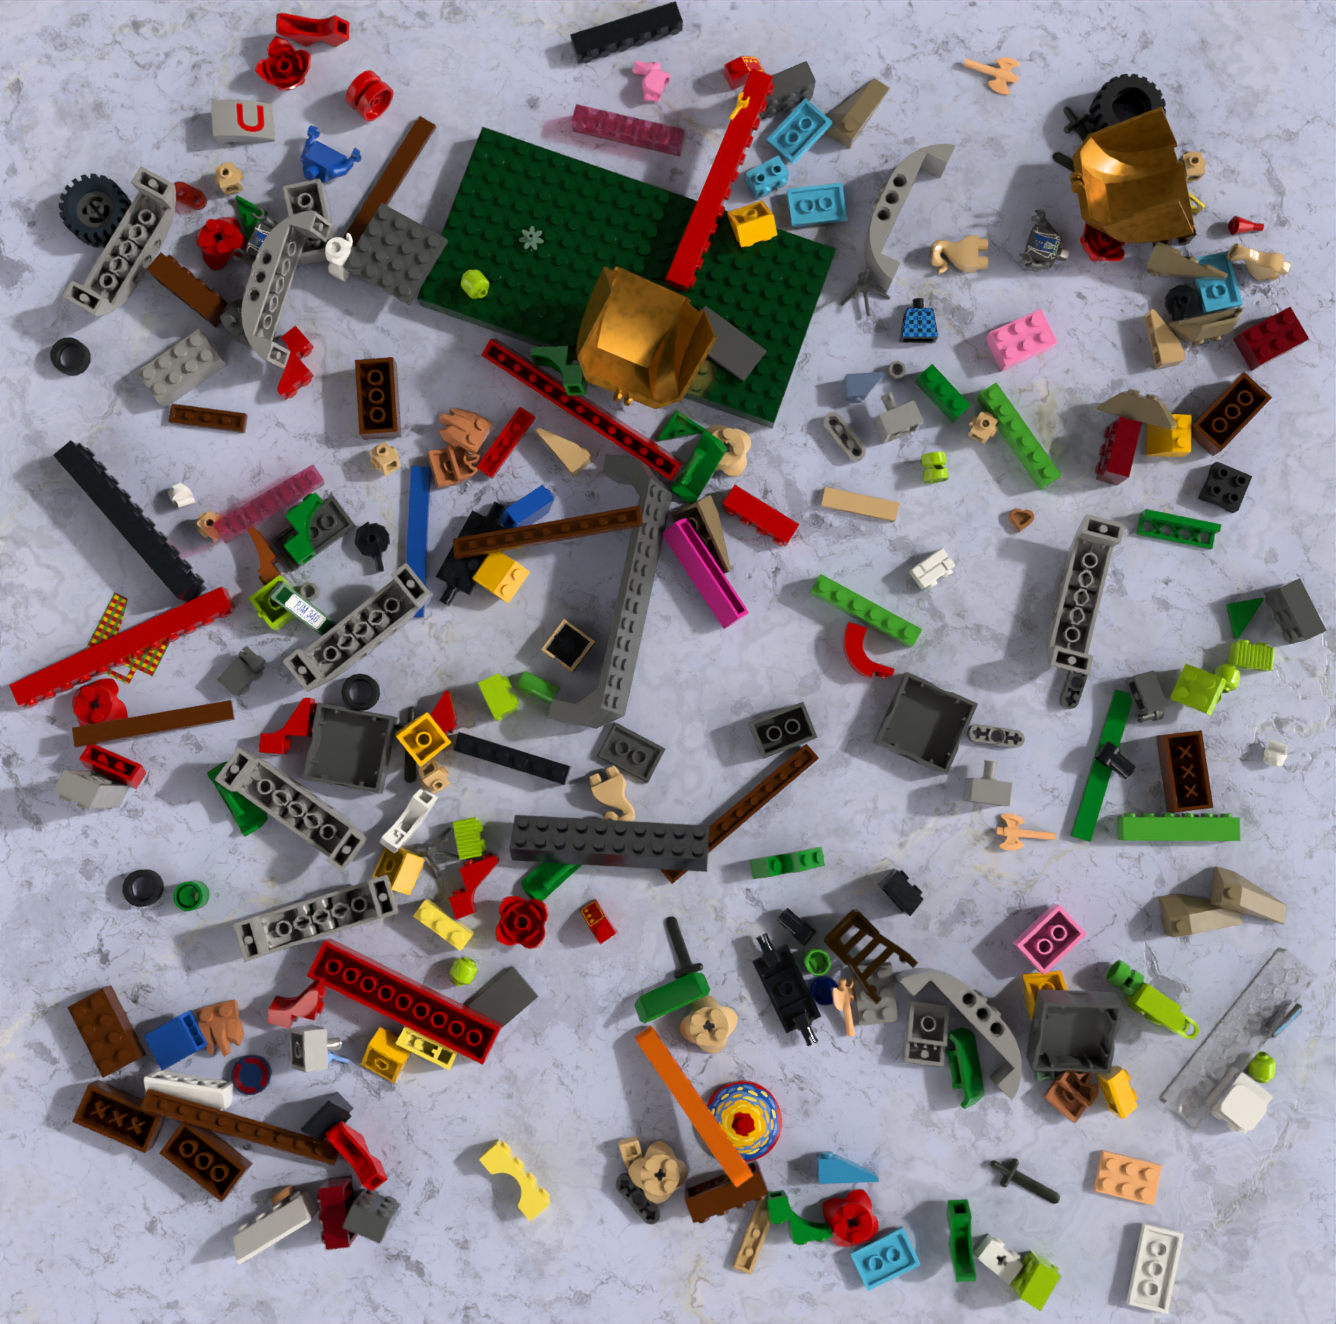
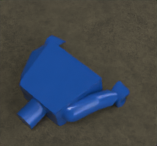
(323, 161)

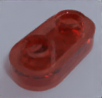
(190, 196)

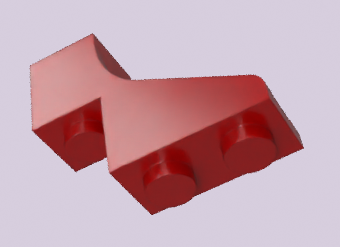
(309, 30)
(295, 372)
(298, 725)
(472, 875)
(307, 1005)
(355, 1151)

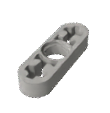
(1009, 743)

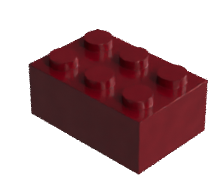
(1271, 338)
(1118, 450)
(336, 1201)

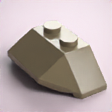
(1206, 326)
(1139, 408)

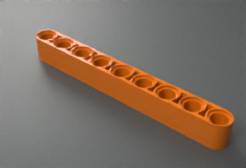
(693, 1106)

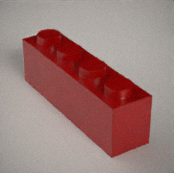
(759, 515)

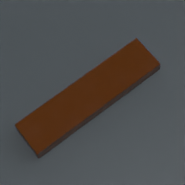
(208, 418)

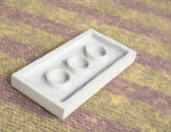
(1155, 1268)

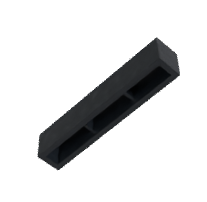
(627, 32)
(512, 758)

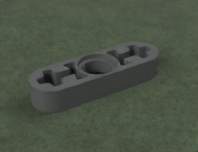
(1075, 697)
(651, 1206)

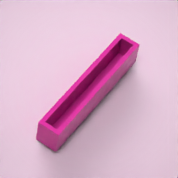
(705, 573)

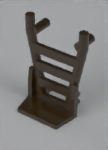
(865, 927)

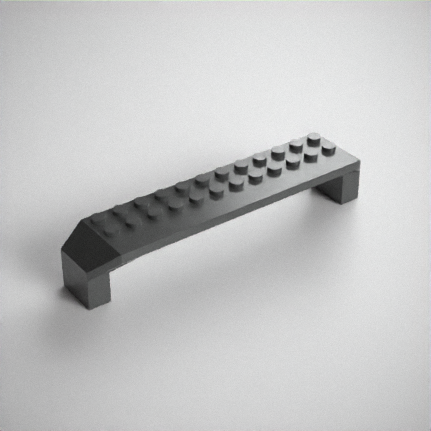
(612, 695)

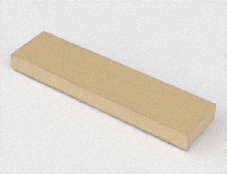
(859, 504)
(752, 1239)

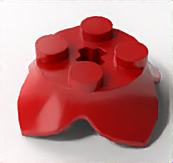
(282, 55)
(1100, 245)
(216, 253)
(109, 708)
(511, 933)
(837, 1212)

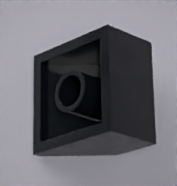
(901, 892)
(329, 1115)

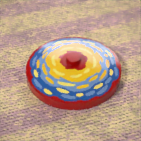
(748, 1117)

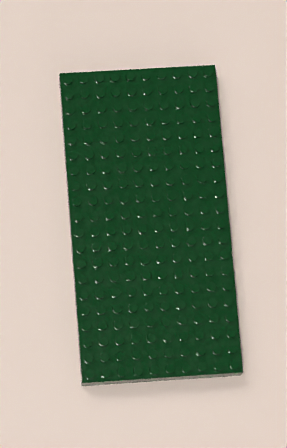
(613, 221)

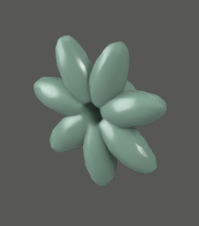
(531, 241)

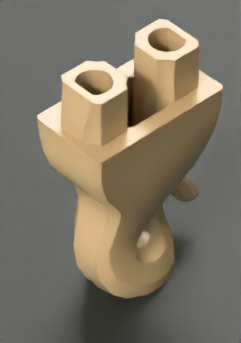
(962, 254)
(1259, 264)
(612, 794)

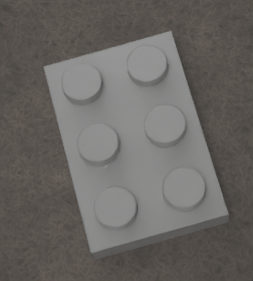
(886, 1009)

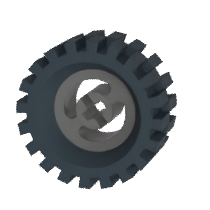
(83, 219)

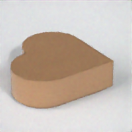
(1020, 519)
(282, 1194)

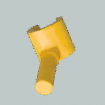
(740, 104)

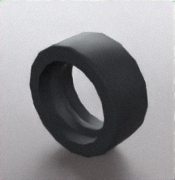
(80, 366)
(346, 692)
(127, 888)

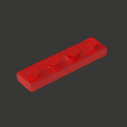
(506, 442)

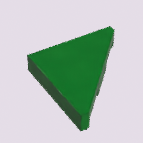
(245, 211)
(678, 427)
(1241, 613)

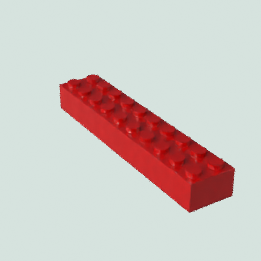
(405, 1000)

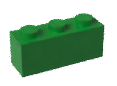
(942, 393)

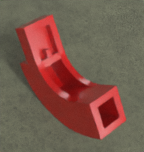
(855, 654)

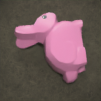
(653, 81)

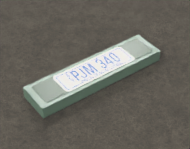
(302, 608)

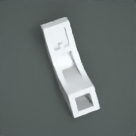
(409, 821)

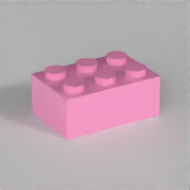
(1021, 340)
(1049, 938)

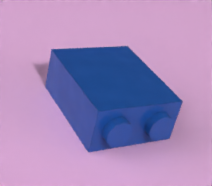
(528, 508)
(175, 1040)

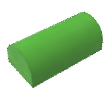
(538, 687)

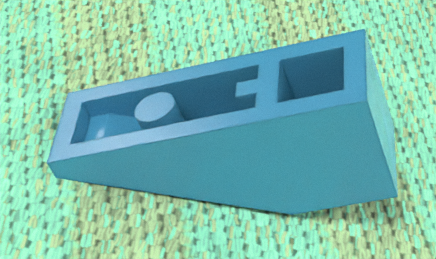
(836, 1169)

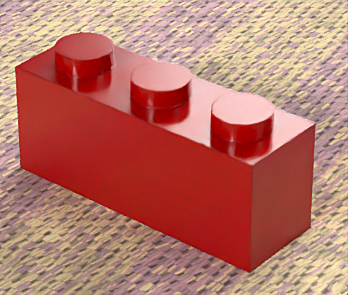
(113, 765)

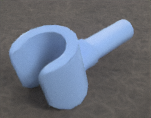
(331, 1055)

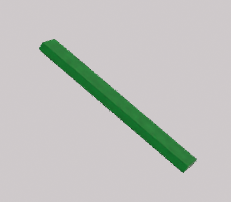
(1100, 774)

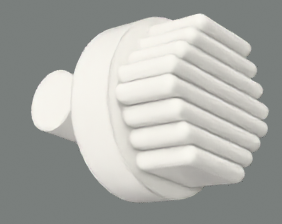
(181, 495)
(1275, 753)

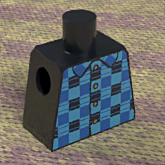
(918, 324)

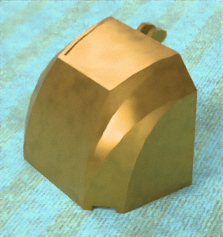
(1133, 181)
(642, 339)

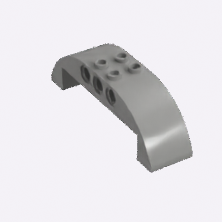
(890, 202)
(130, 247)
(272, 279)
(1081, 594)
(360, 631)
(293, 806)
(315, 918)
(1000, 1037)

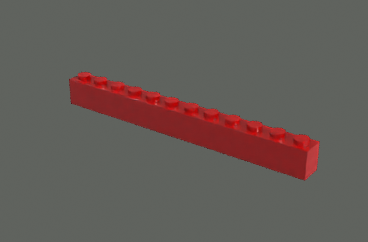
(718, 183)
(583, 409)
(121, 647)

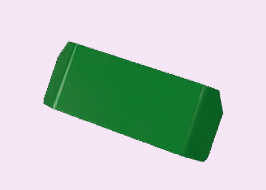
(699, 468)
(246, 813)
(546, 879)
(671, 996)
(969, 1066)

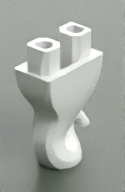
(337, 253)

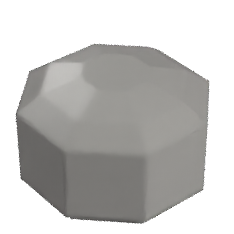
(896, 370)
(309, 591)

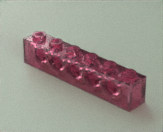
(628, 130)
(268, 504)

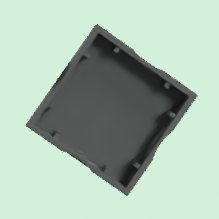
(925, 723)
(350, 748)
(1074, 1030)

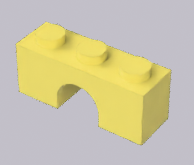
(439, 922)

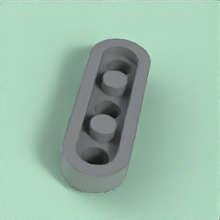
(841, 428)

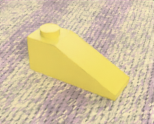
(427, 1048)

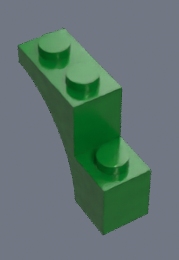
(561, 360)
(300, 517)
(787, 863)
(800, 1230)
(960, 1241)

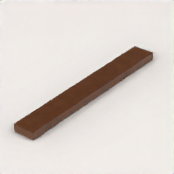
(392, 176)
(153, 723)

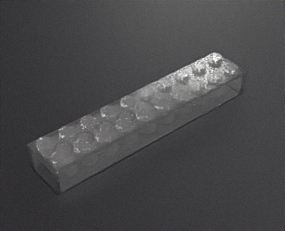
(1237, 1037)

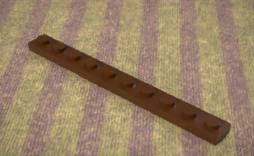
(548, 532)
(754, 801)
(239, 1127)

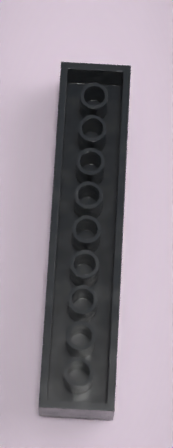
(130, 521)
(610, 843)

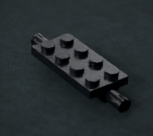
(459, 572)
(786, 989)

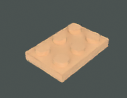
(1127, 1177)

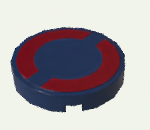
(251, 1074)

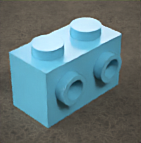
(767, 177)

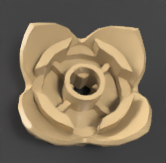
(739, 444)
(708, 1010)
(658, 1156)

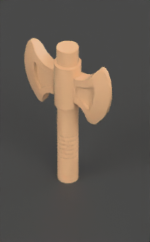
(1002, 75)
(1012, 832)
(843, 998)

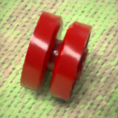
(369, 95)

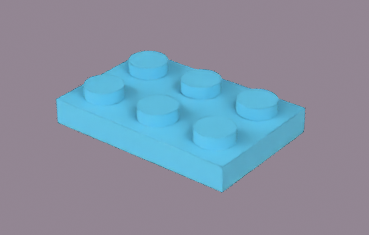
(799, 131)
(816, 205)
(1217, 294)
(885, 1258)

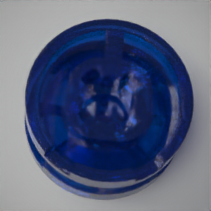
(822, 990)

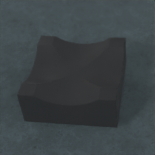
(1225, 487)

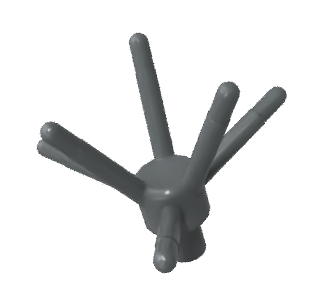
(865, 286)
(429, 850)

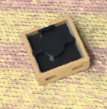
(568, 645)

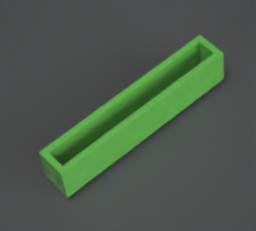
(1019, 436)
(865, 611)
(1178, 828)

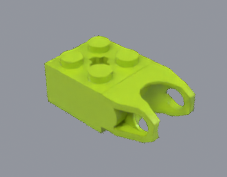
(1161, 1011)

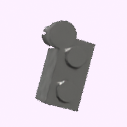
(242, 672)
(1147, 694)

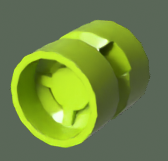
(934, 467)

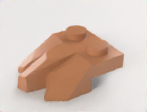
(464, 429)
(452, 465)
(221, 1026)
(1072, 1093)

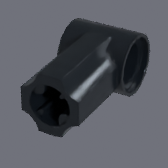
(1110, 757)
(800, 929)

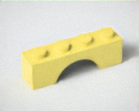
(500, 1160)

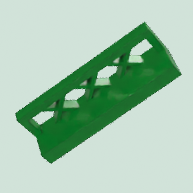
(1181, 522)

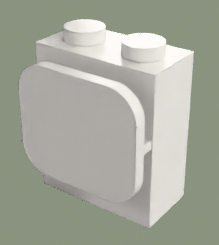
(1242, 1104)

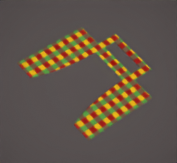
(109, 627)

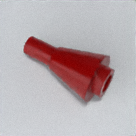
(1240, 225)

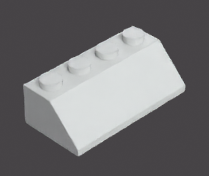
(198, 1089)
(274, 1225)

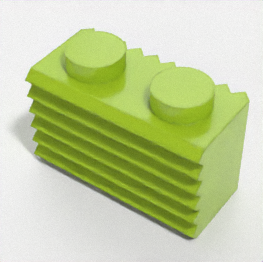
(1251, 656)
(469, 838)

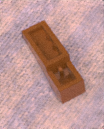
(267, 557)

